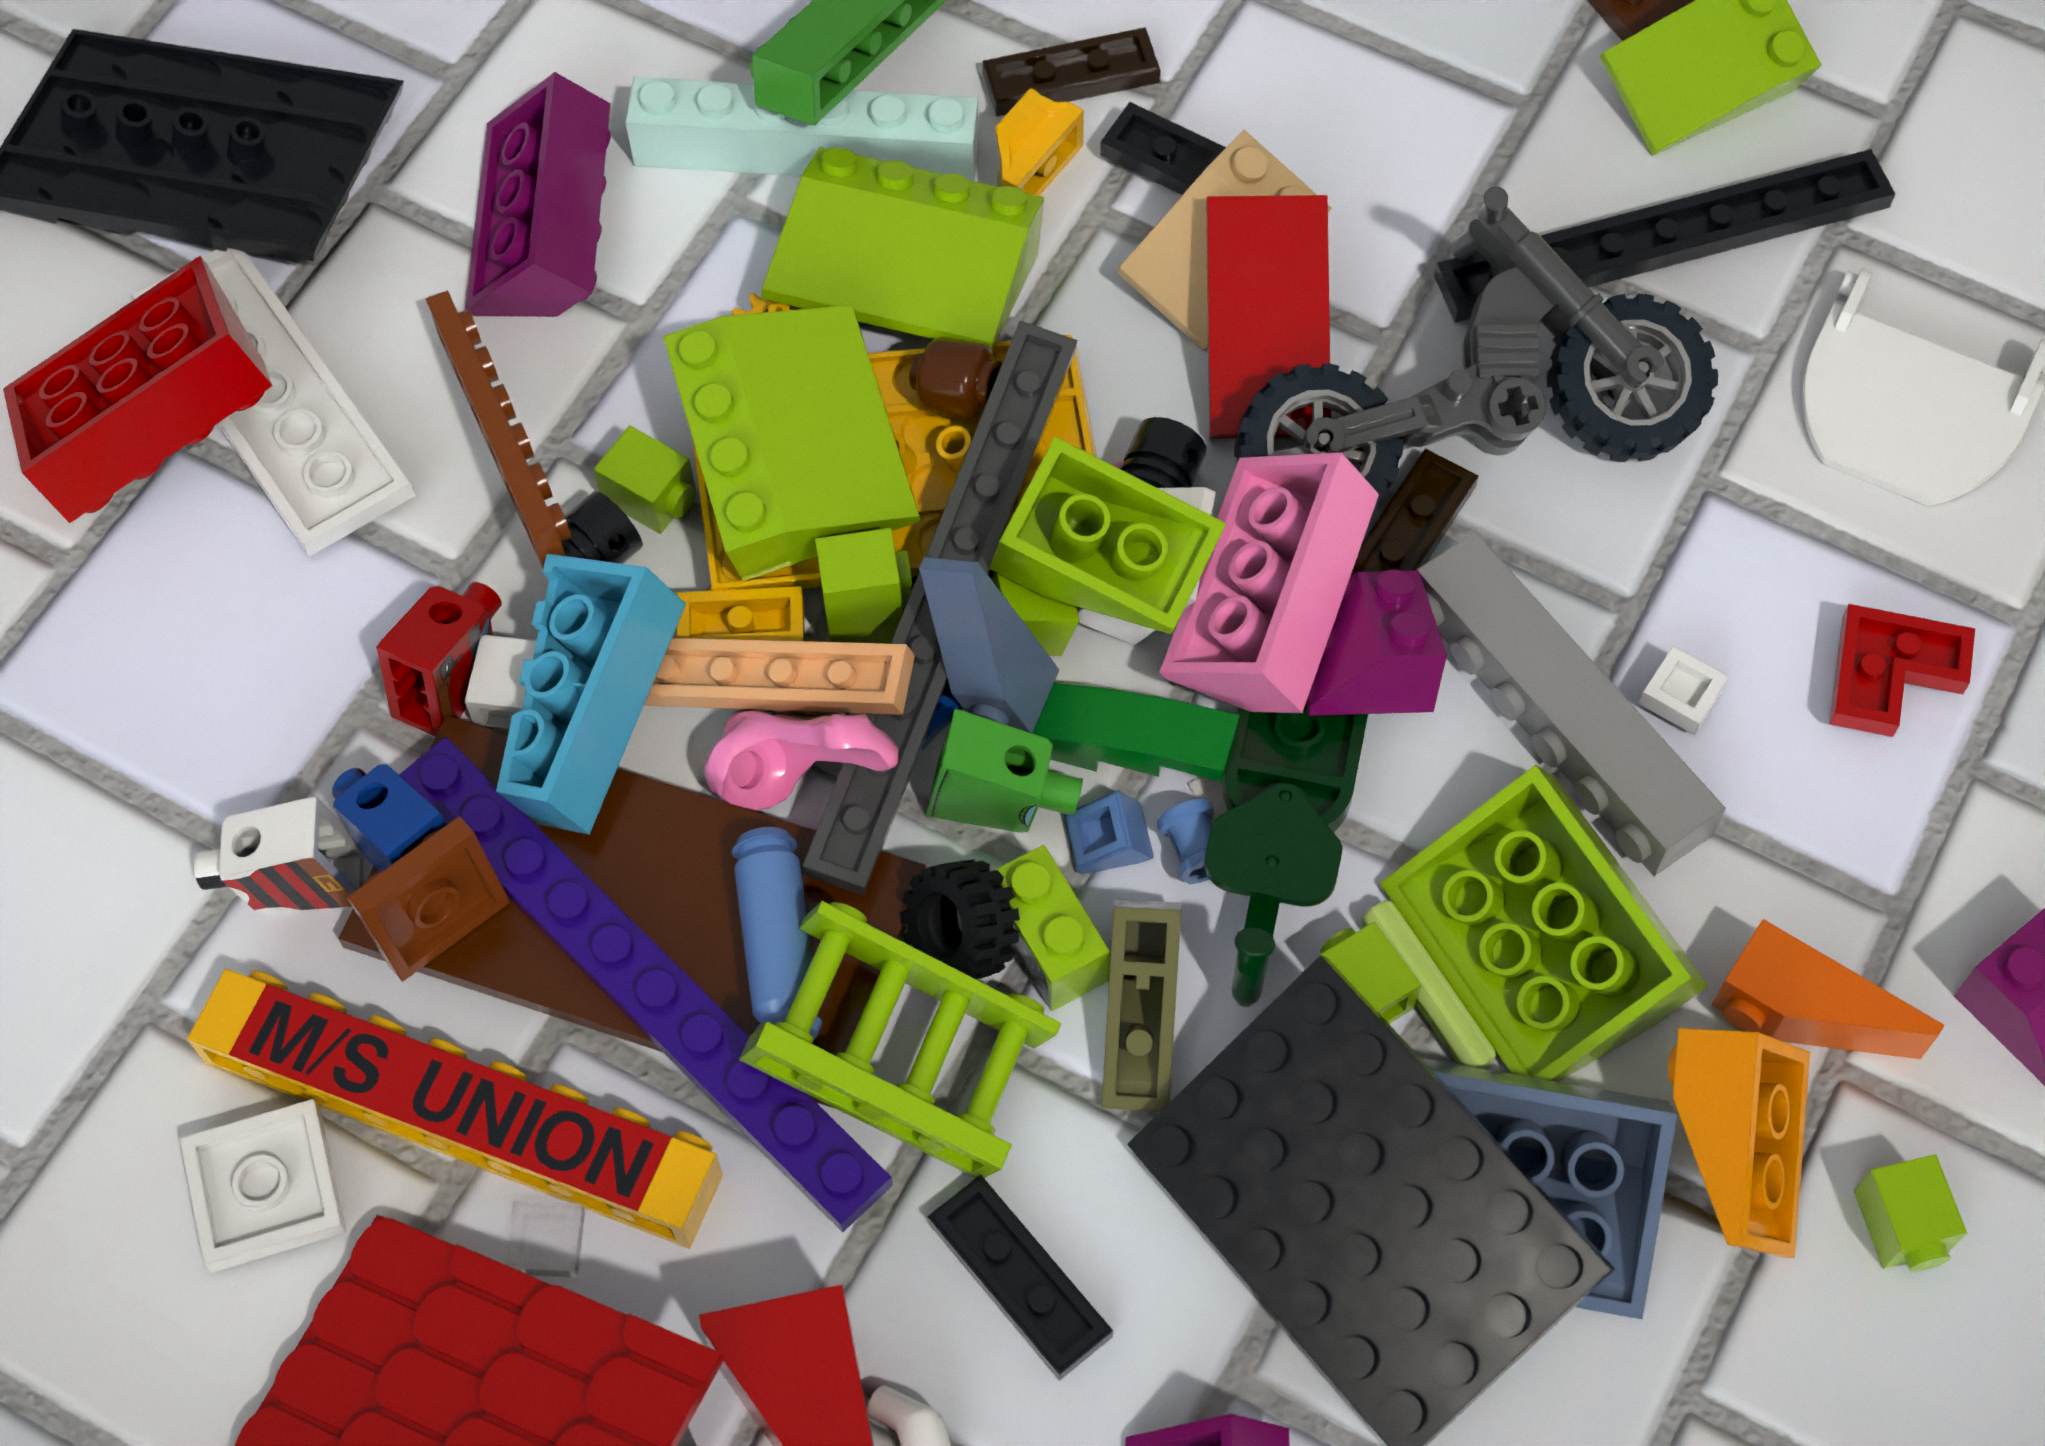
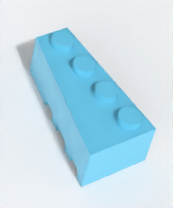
(585, 686)

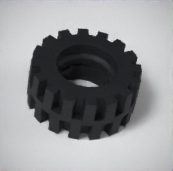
(983, 913)

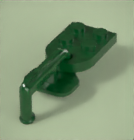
(1277, 841)

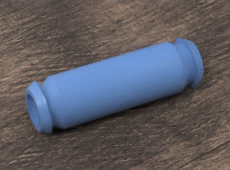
(770, 917)

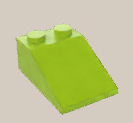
(1708, 66)
(1106, 541)

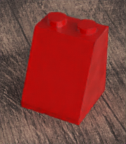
(794, 1367)

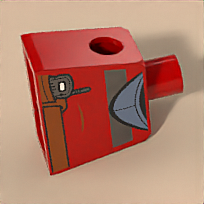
(433, 652)

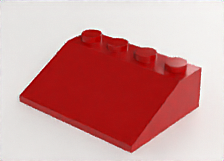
(133, 391)

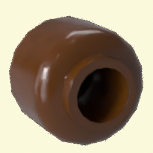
(954, 377)

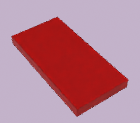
(1264, 299)

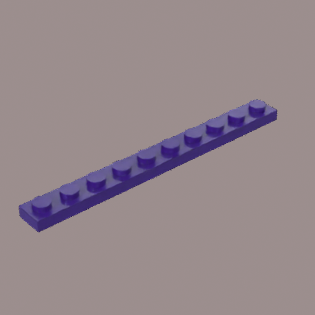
(653, 991)

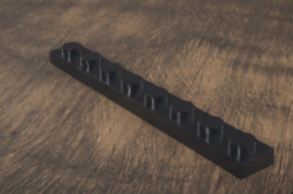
(1695, 226)

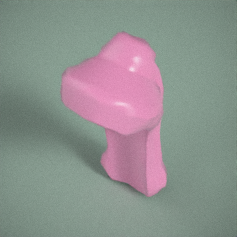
(767, 753)

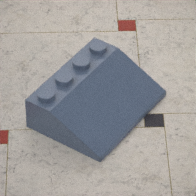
(1592, 1154)

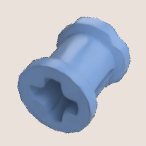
(1189, 831)

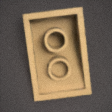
(1172, 258)

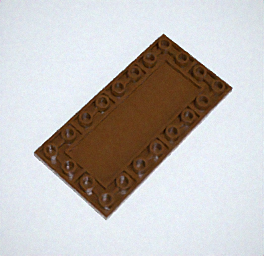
(672, 873)

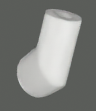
(912, 1420)

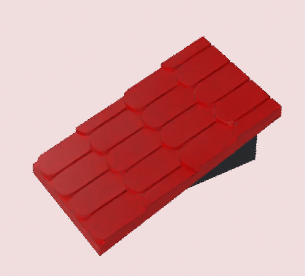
(472, 1353)

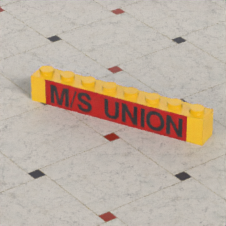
(459, 1106)

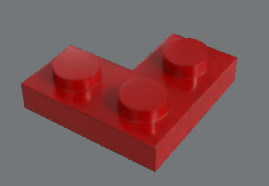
(1885, 651)

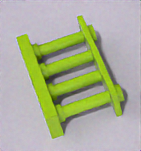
(848, 1078)

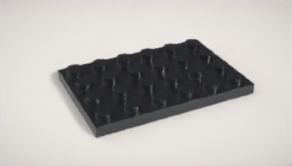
(1368, 1208)

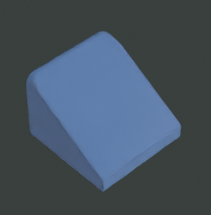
(1108, 834)

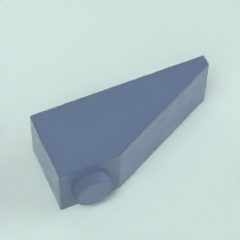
(985, 646)

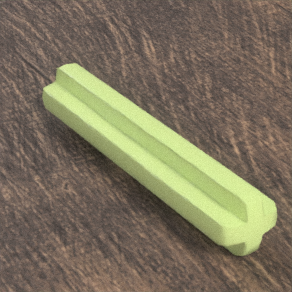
(1436, 997)

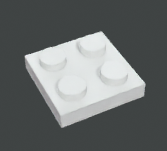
(262, 1185)

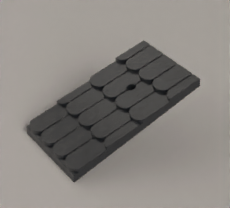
(193, 144)

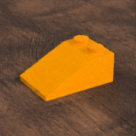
(1746, 1127)

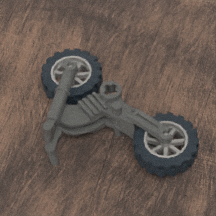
(1500, 367)

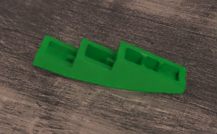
(1136, 731)

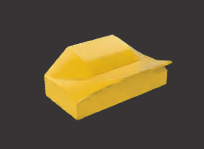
(1037, 141)
(743, 614)

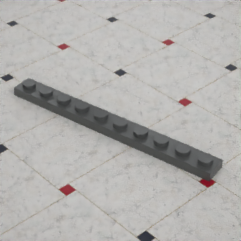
(969, 530)

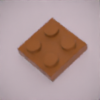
(429, 898)

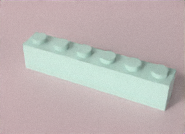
(723, 129)

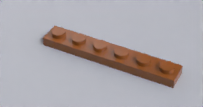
(506, 443)

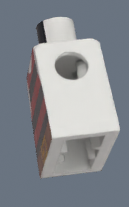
(284, 858)

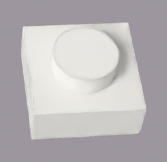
(1683, 689)

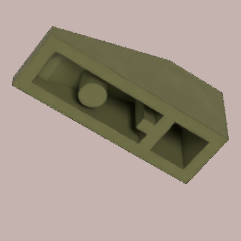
(1141, 1005)

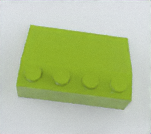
(905, 247)
(789, 433)
(1542, 931)

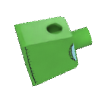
(997, 776)

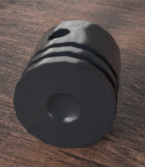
(1165, 453)
(601, 531)

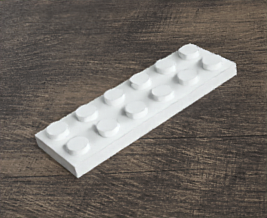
(305, 432)

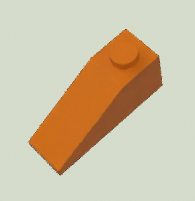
(1814, 1001)

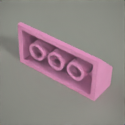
(1273, 581)

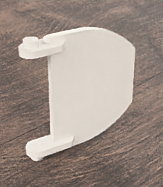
(1910, 408)

